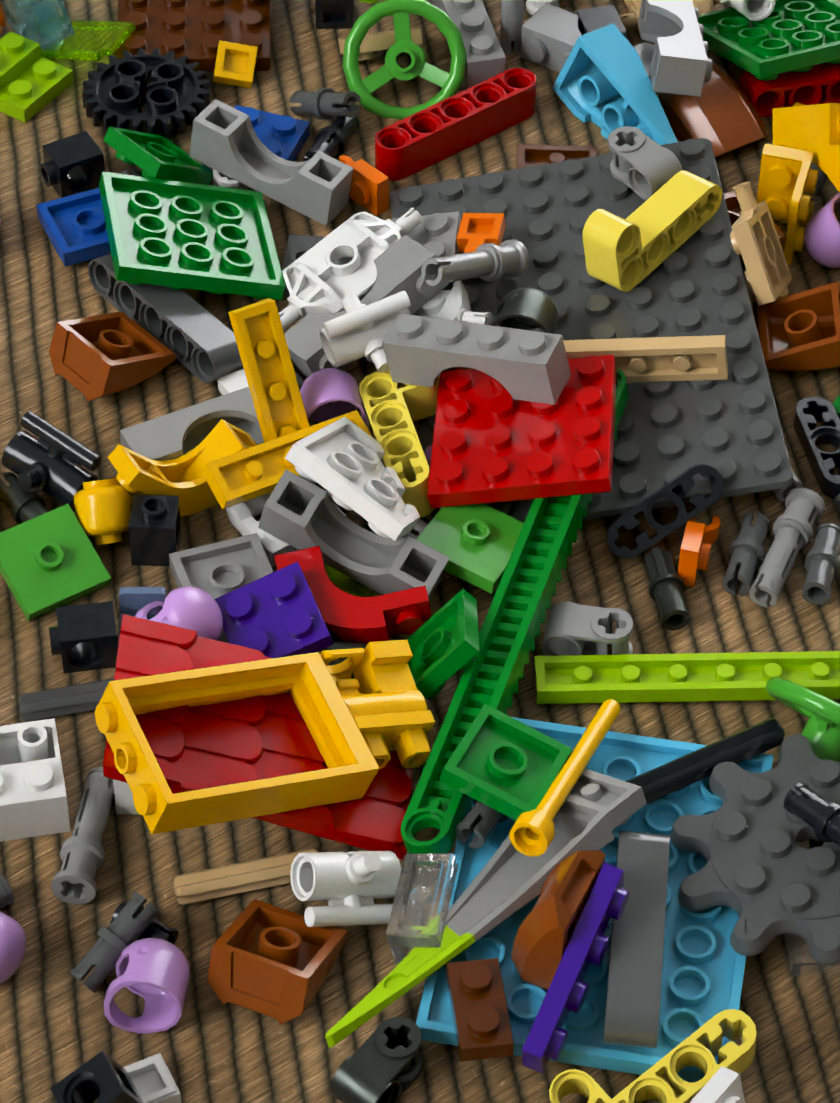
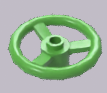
(419, 66)
(823, 715)

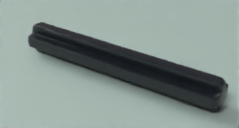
(701, 762)

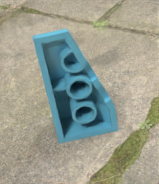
(610, 86)

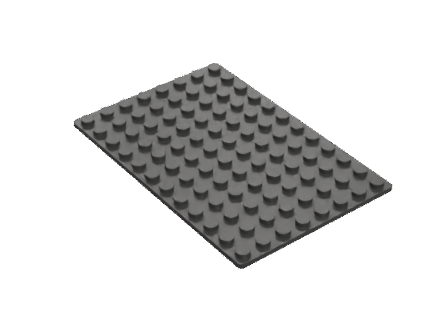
(689, 294)

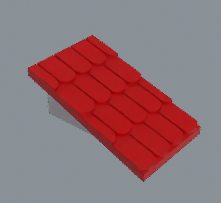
(246, 742)

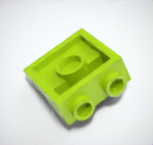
(28, 78)

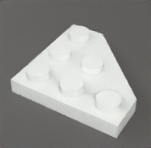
(351, 469)

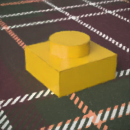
(235, 64)

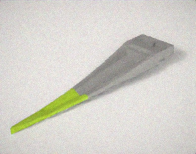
(504, 886)

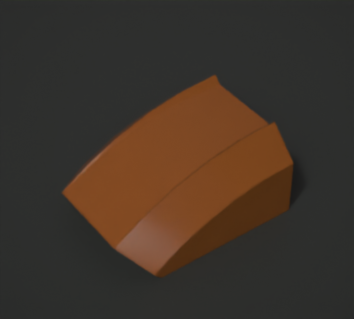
(719, 115)
(801, 330)
(106, 354)
(553, 919)
(272, 961)

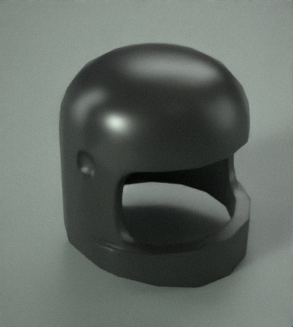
(527, 310)

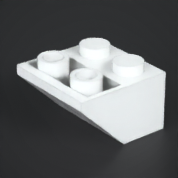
(31, 781)

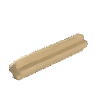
(235, 878)

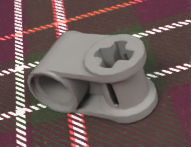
(641, 161)
(586, 630)

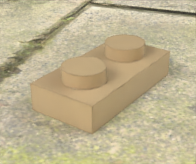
(379, 41)

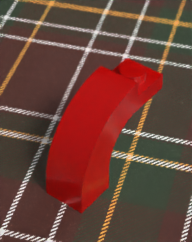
(356, 616)

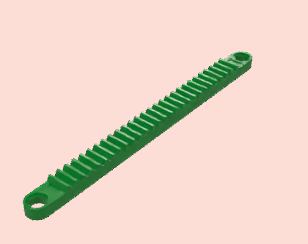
(503, 651)

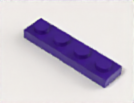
(567, 988)

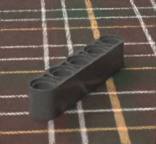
(173, 319)
(638, 942)

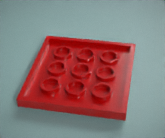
(520, 449)

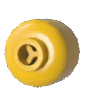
(103, 510)

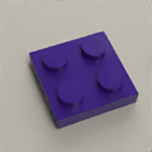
(275, 615)

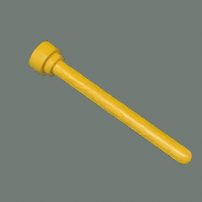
(535, 828)

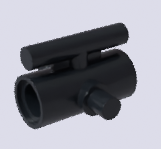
(51, 461)

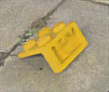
(784, 184)

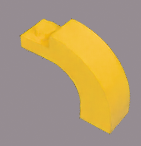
(182, 474)

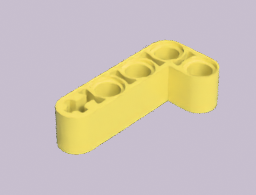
(631, 248)
(391, 415)
(662, 1080)

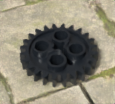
(120, 90)

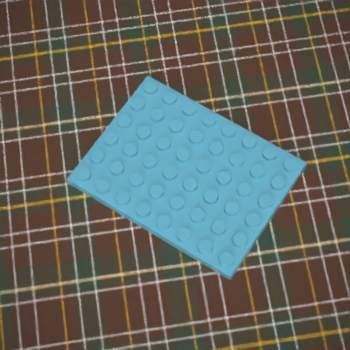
(698, 965)

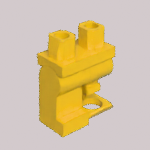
(389, 706)

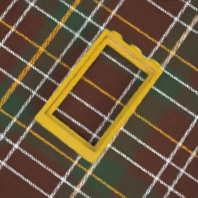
(318, 701)

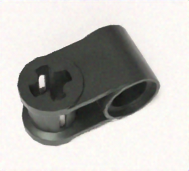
(382, 1065)

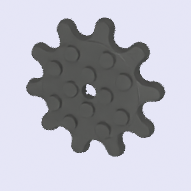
(757, 856)

